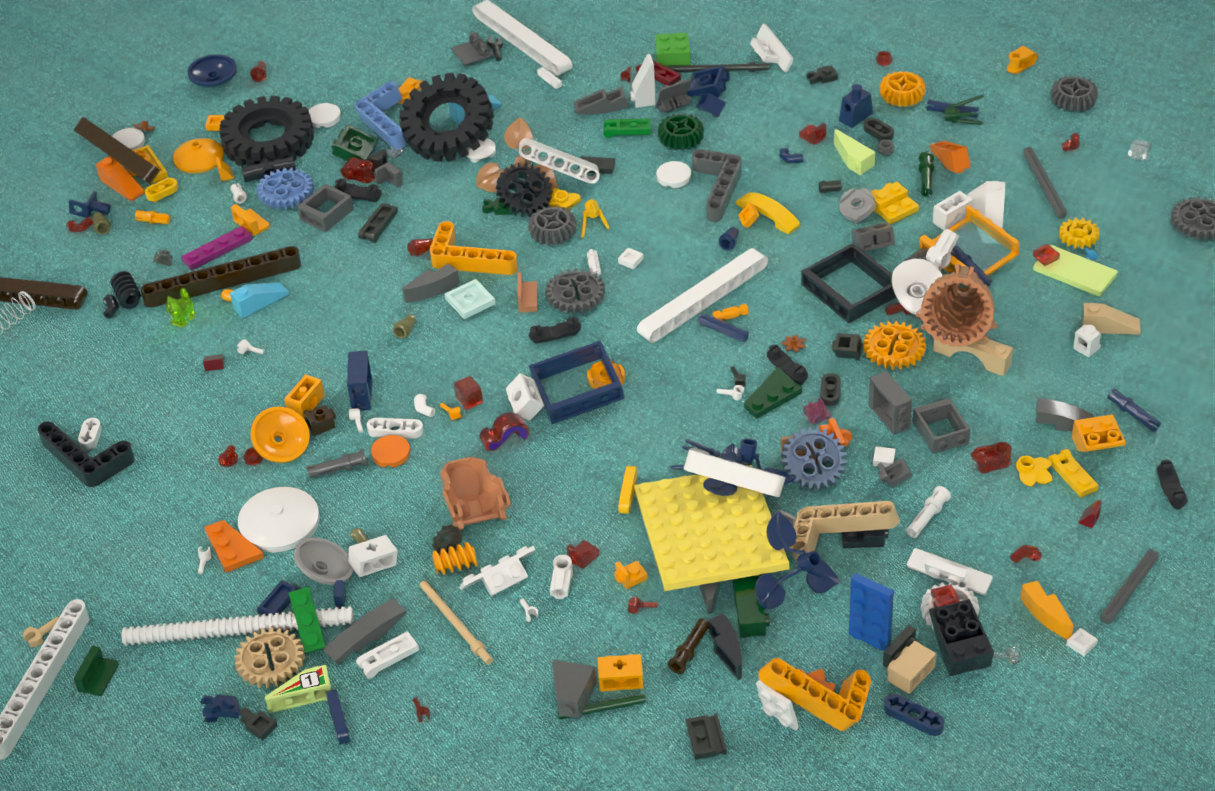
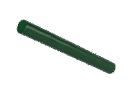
(608, 705)

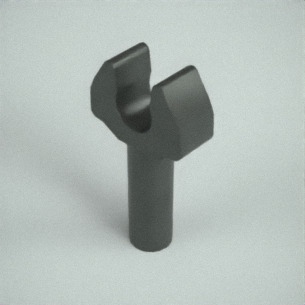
(496, 46)

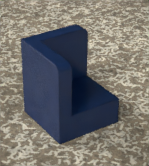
(711, 104)

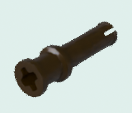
(685, 652)

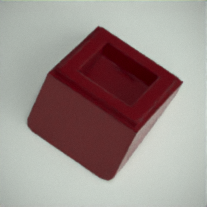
(213, 362)
(1091, 514)

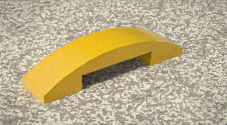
(772, 209)

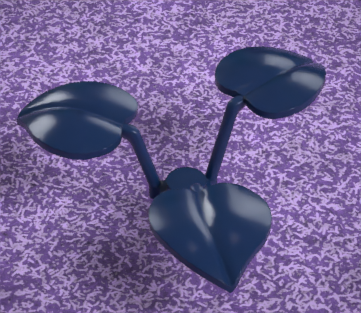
(744, 456)
(819, 577)

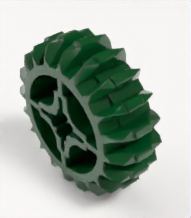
(680, 132)

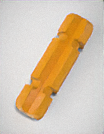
(731, 312)

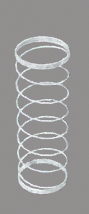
(19, 294)

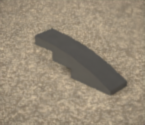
(365, 629)

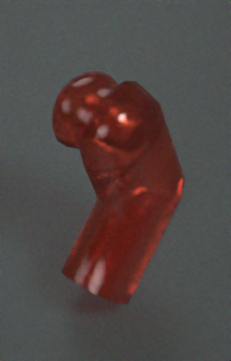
(72, 227)
(1026, 551)

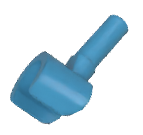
(1090, 254)

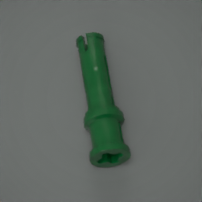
(926, 169)

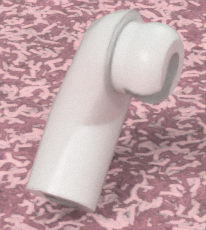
(421, 407)

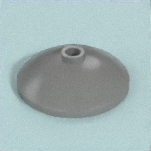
(322, 561)

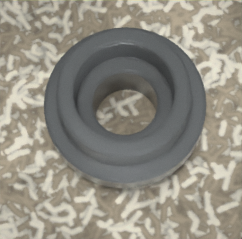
(885, 147)

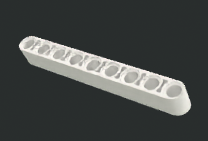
(522, 38)
(702, 295)
(41, 674)

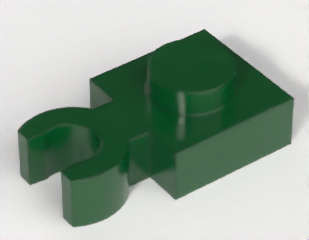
(496, 207)

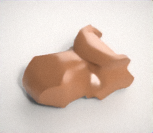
(473, 492)

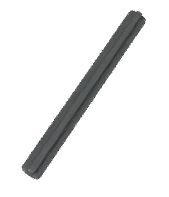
(1045, 182)

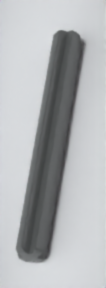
(1129, 586)

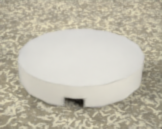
(324, 115)
(130, 137)
(673, 174)

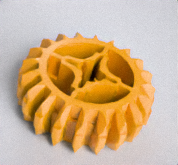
(902, 89)

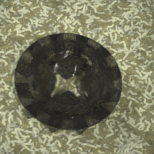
(452, 533)

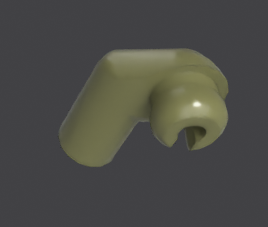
(359, 535)

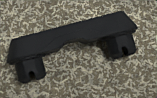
(365, 193)
(561, 330)
(784, 362)
(1171, 484)

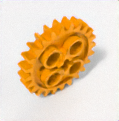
(882, 340)

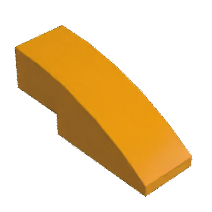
(1046, 609)

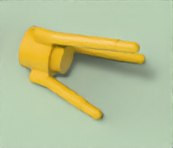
(592, 210)

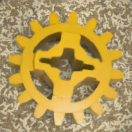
(1079, 233)

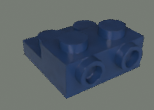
(708, 81)

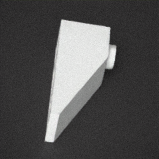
(644, 85)

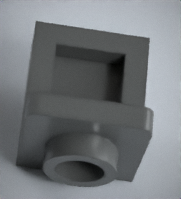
(389, 173)
(895, 473)

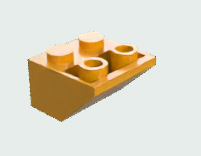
(1097, 433)

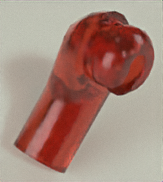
(1072, 144)
(895, 308)

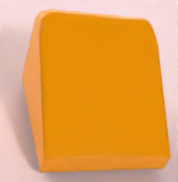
(224, 170)

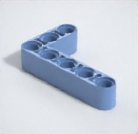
(371, 113)

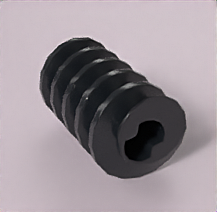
(125, 289)

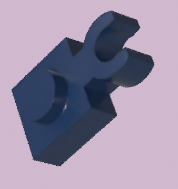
(222, 704)

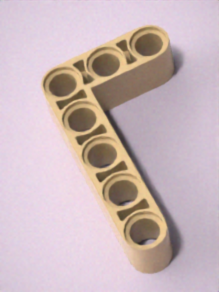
(841, 518)

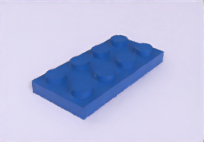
(870, 612)

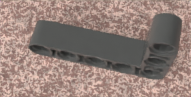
(728, 169)

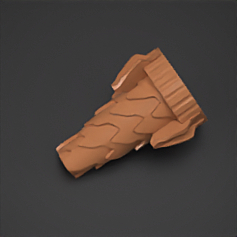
(957, 313)

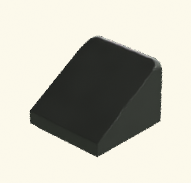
(378, 159)

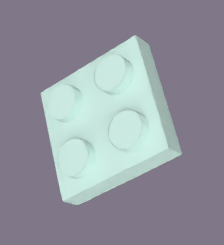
(470, 299)

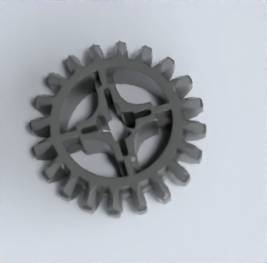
(1074, 93)
(552, 225)

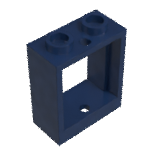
(359, 380)

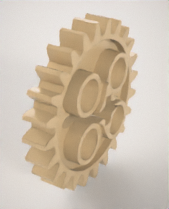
(253, 662)

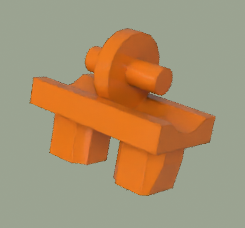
(832, 427)

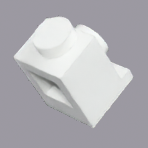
(1088, 335)

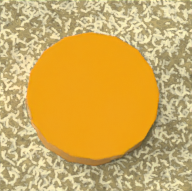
(598, 377)

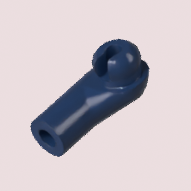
(790, 158)

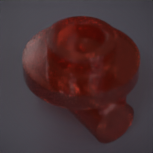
(228, 457)

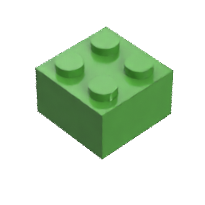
(673, 49)

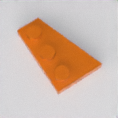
(231, 546)

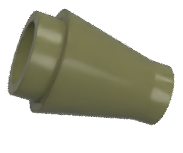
(101, 224)
(403, 327)

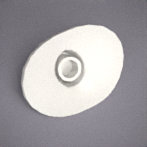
(912, 280)

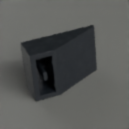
(961, 637)

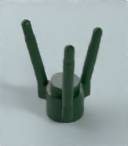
(953, 114)

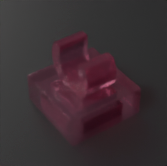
(816, 411)

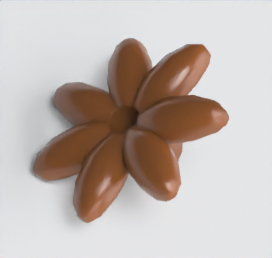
(144, 125)
(793, 342)

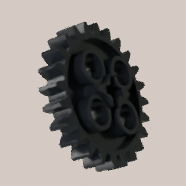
(523, 189)

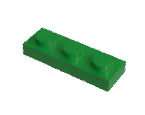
(307, 620)

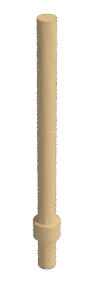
(476, 645)

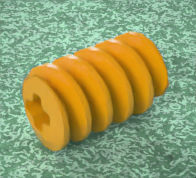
(454, 558)

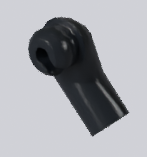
(112, 305)

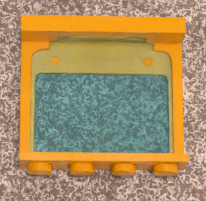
(980, 239)

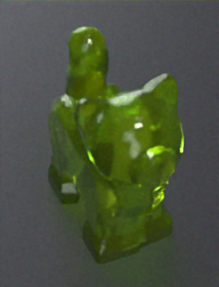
(180, 309)

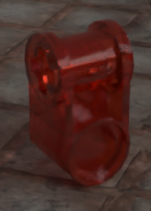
(358, 170)
(993, 457)

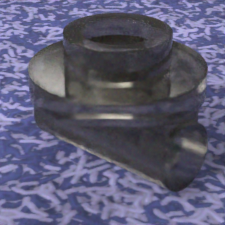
(163, 257)

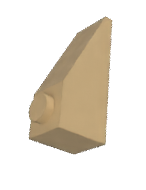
(1109, 319)

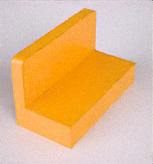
(249, 220)

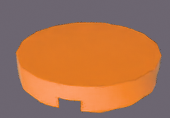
(390, 451)

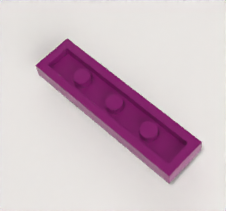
(216, 248)

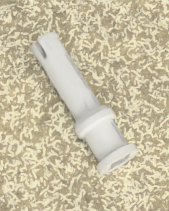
(932, 506)

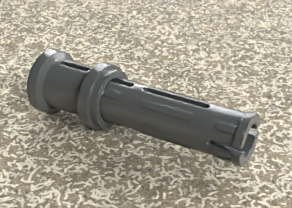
(346, 462)

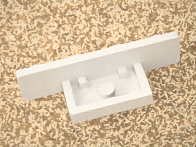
(771, 49)
(949, 571)
(502, 575)

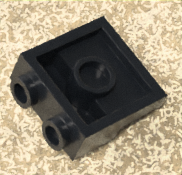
(864, 539)

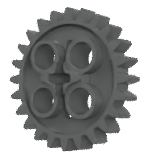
(1195, 218)
(562, 295)

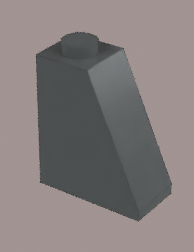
(573, 686)

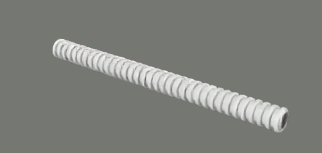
(230, 626)

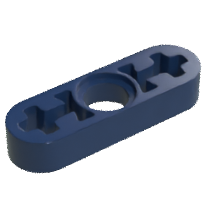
(910, 706)
(337, 716)

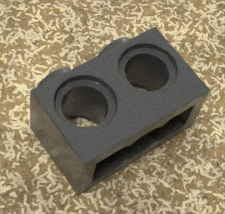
(873, 237)

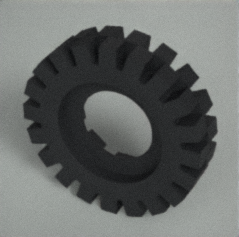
(457, 90)
(293, 142)

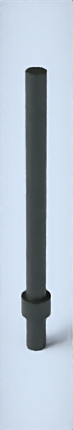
(752, 67)

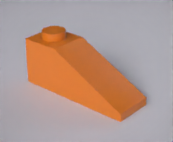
(951, 155)
(117, 178)

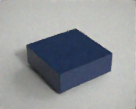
(339, 594)

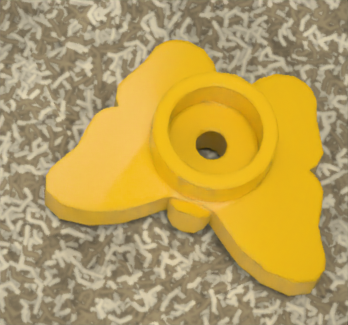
(563, 199)

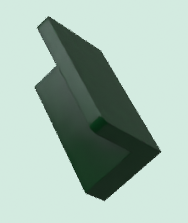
(95, 672)

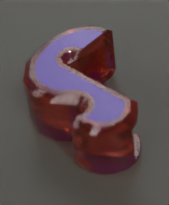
(502, 429)

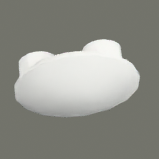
(486, 149)

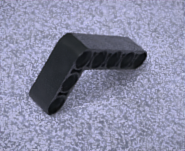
(87, 469)

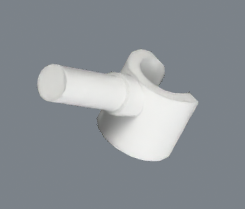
(244, 345)
(736, 393)
(354, 414)
(203, 556)
(529, 610)

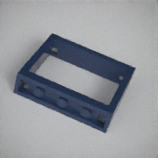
(586, 401)

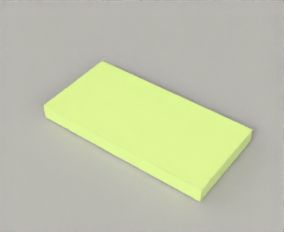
(1078, 272)

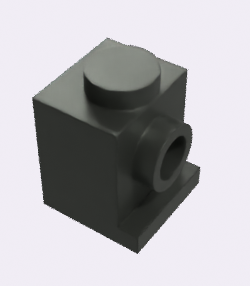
(847, 346)

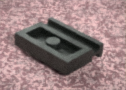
(705, 736)

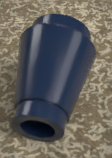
(728, 239)

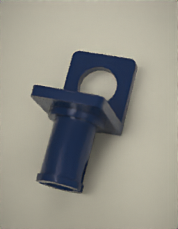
(89, 207)

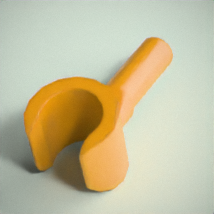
(454, 413)

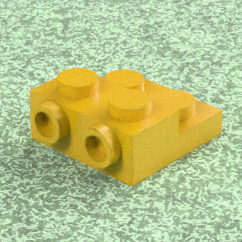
(893, 202)

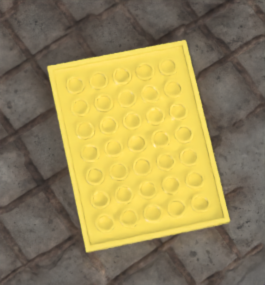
(706, 535)

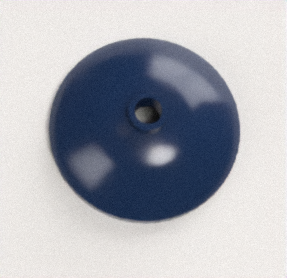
(212, 70)

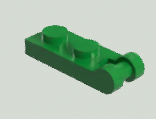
(626, 127)

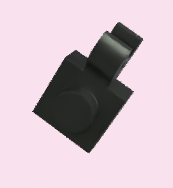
(259, 725)

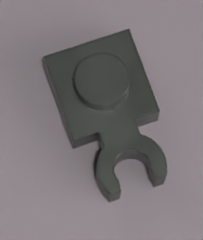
(823, 74)

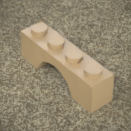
(994, 355)

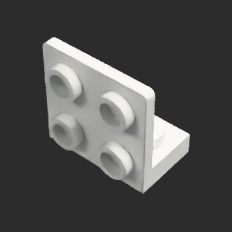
(777, 706)

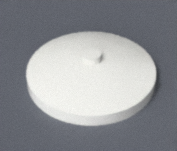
(278, 519)

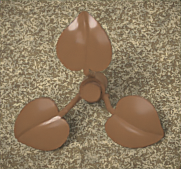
(490, 172)

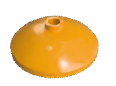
(197, 155)
(287, 426)

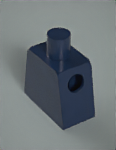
(855, 106)

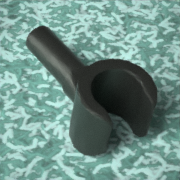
(739, 378)

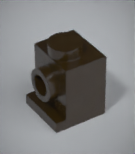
(320, 420)

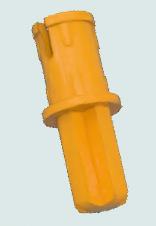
(152, 217)

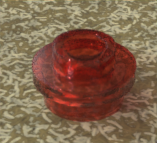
(884, 58)
(252, 457)

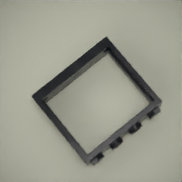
(812, 282)

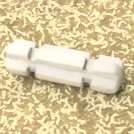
(549, 77)
(593, 261)

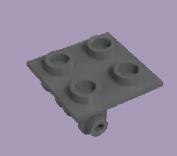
(472, 50)
(673, 96)

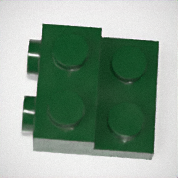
(353, 143)

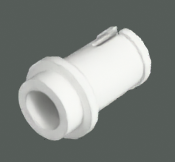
(238, 194)

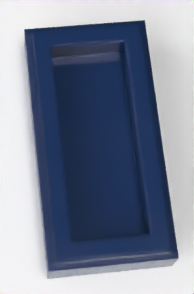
(277, 599)

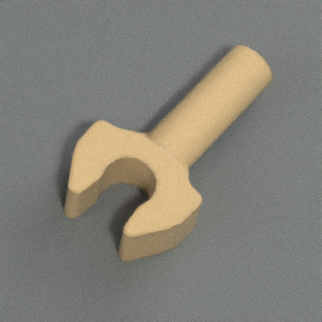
(37, 634)

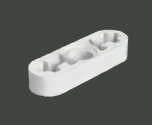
(408, 424)

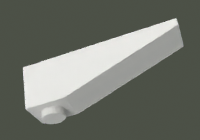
(990, 201)

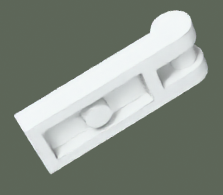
(387, 654)

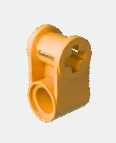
(1021, 59)

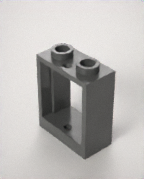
(319, 220)
(890, 402)
(943, 409)

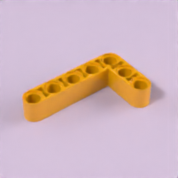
(469, 258)
(837, 710)

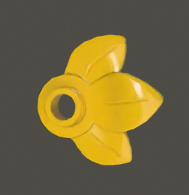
(1034, 470)

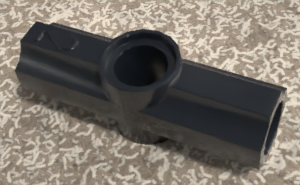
(265, 166)

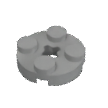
(859, 212)

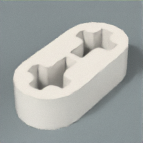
(94, 434)

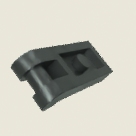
(378, 222)

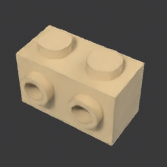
(911, 667)

